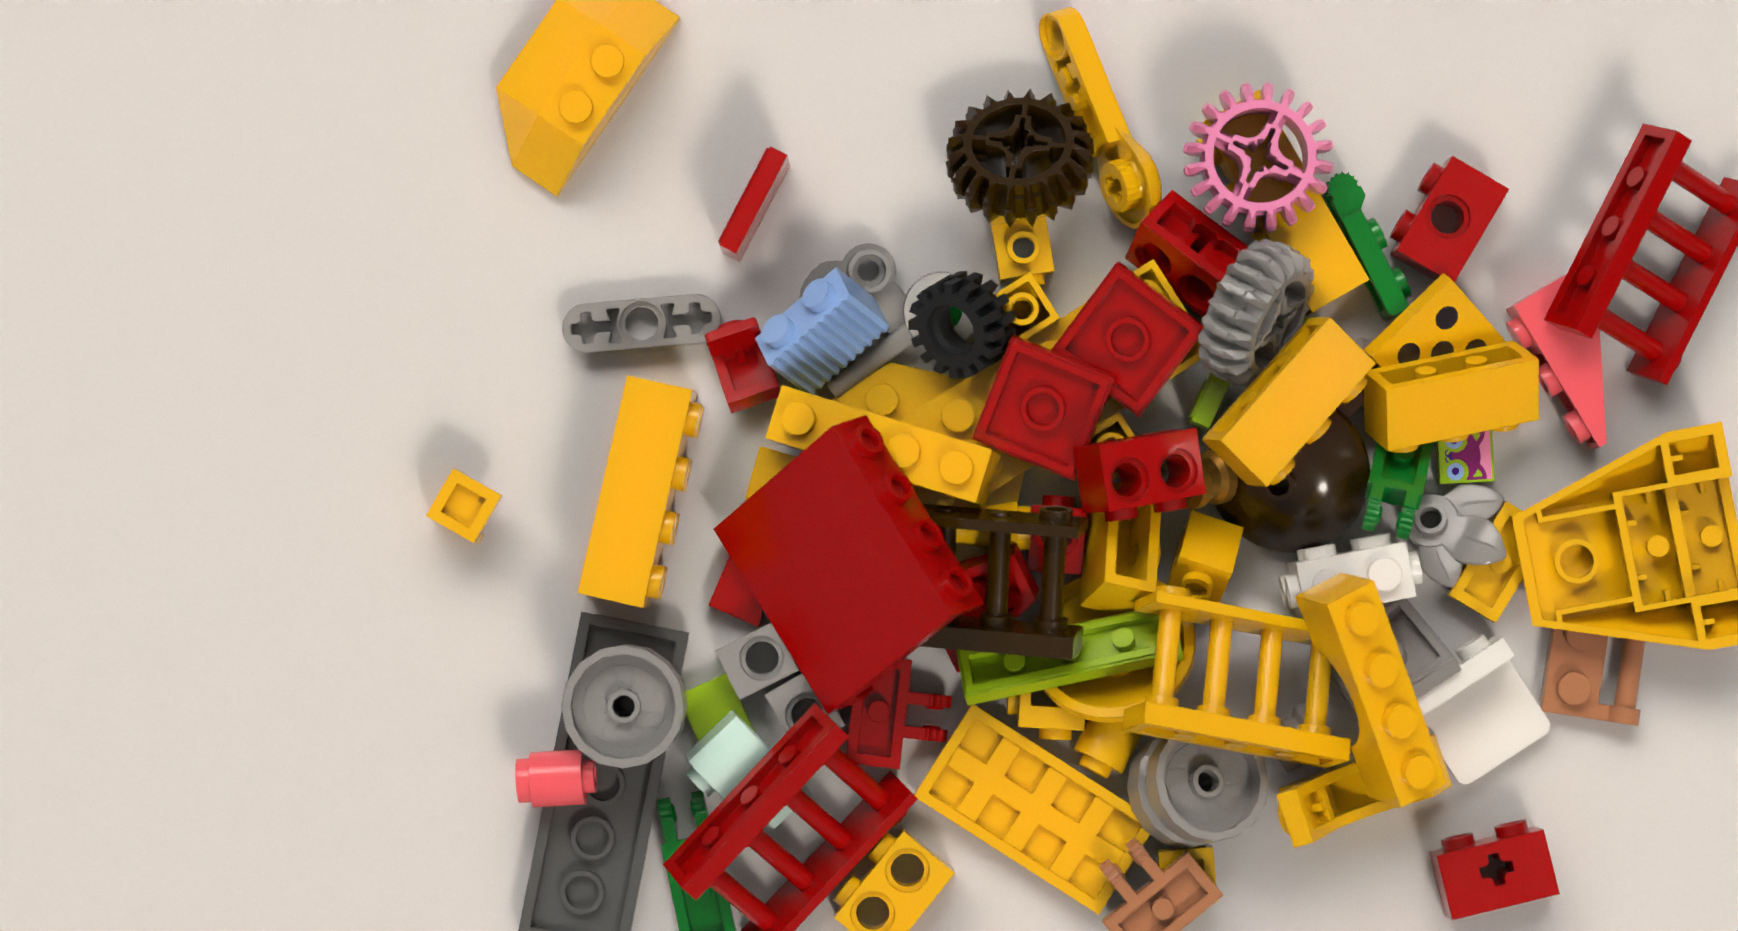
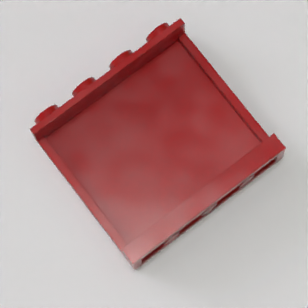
(846, 562)

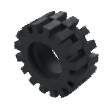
(939, 335)

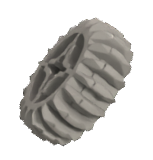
(1255, 311)

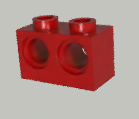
(1186, 248)
(1139, 467)

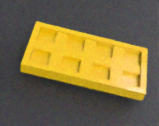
(1031, 807)

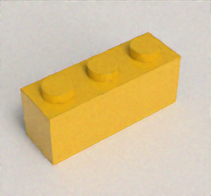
(1451, 396)
(1290, 402)

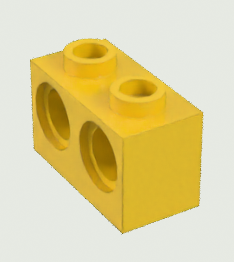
(904, 900)

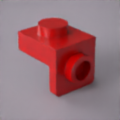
(741, 365)

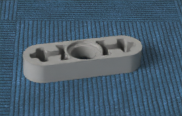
(602, 340)

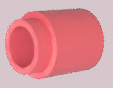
(555, 778)

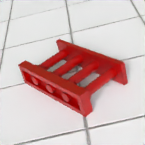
(1615, 237)
(760, 797)

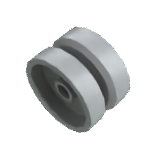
(601, 730)
(1195, 792)

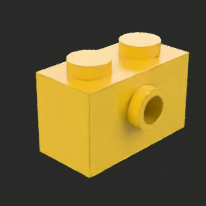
(1120, 560)

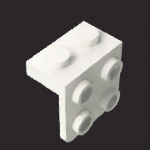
(1482, 711)

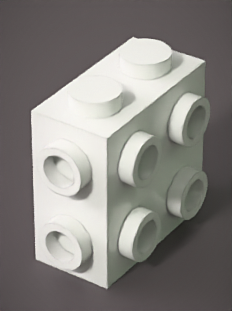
(1371, 558)

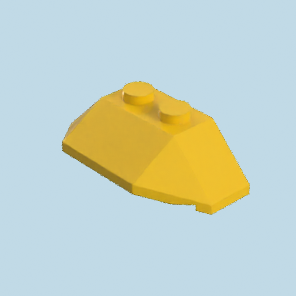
(575, 81)

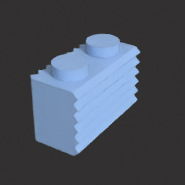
(821, 331)

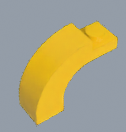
(1333, 799)

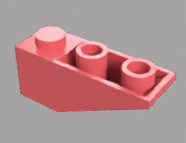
(1567, 364)

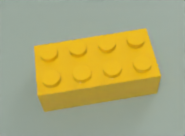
(639, 492)

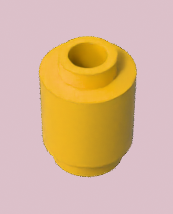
(1105, 747)

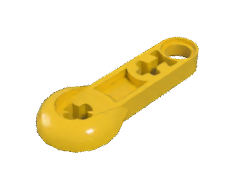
(1125, 168)

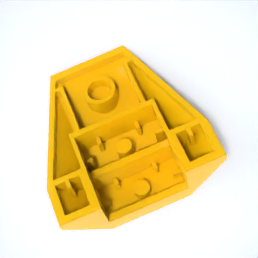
(1640, 546)

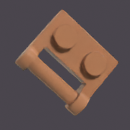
(1575, 677)

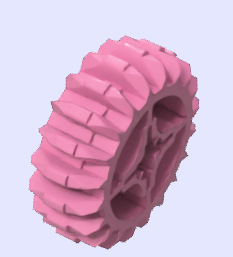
(1234, 147)

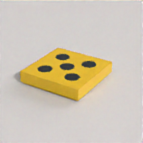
(1433, 325)

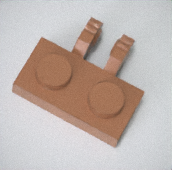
(1167, 900)

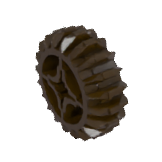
(1020, 158)

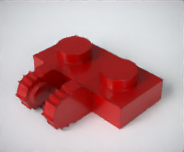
(879, 719)

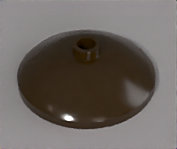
(1321, 498)

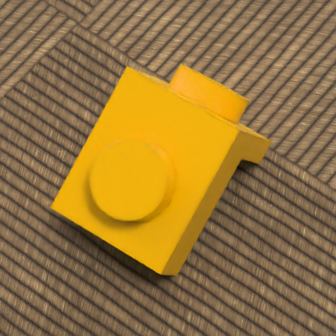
(1051, 720)

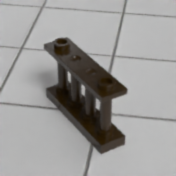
(995, 628)

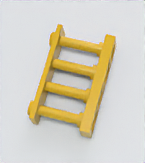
(1211, 722)

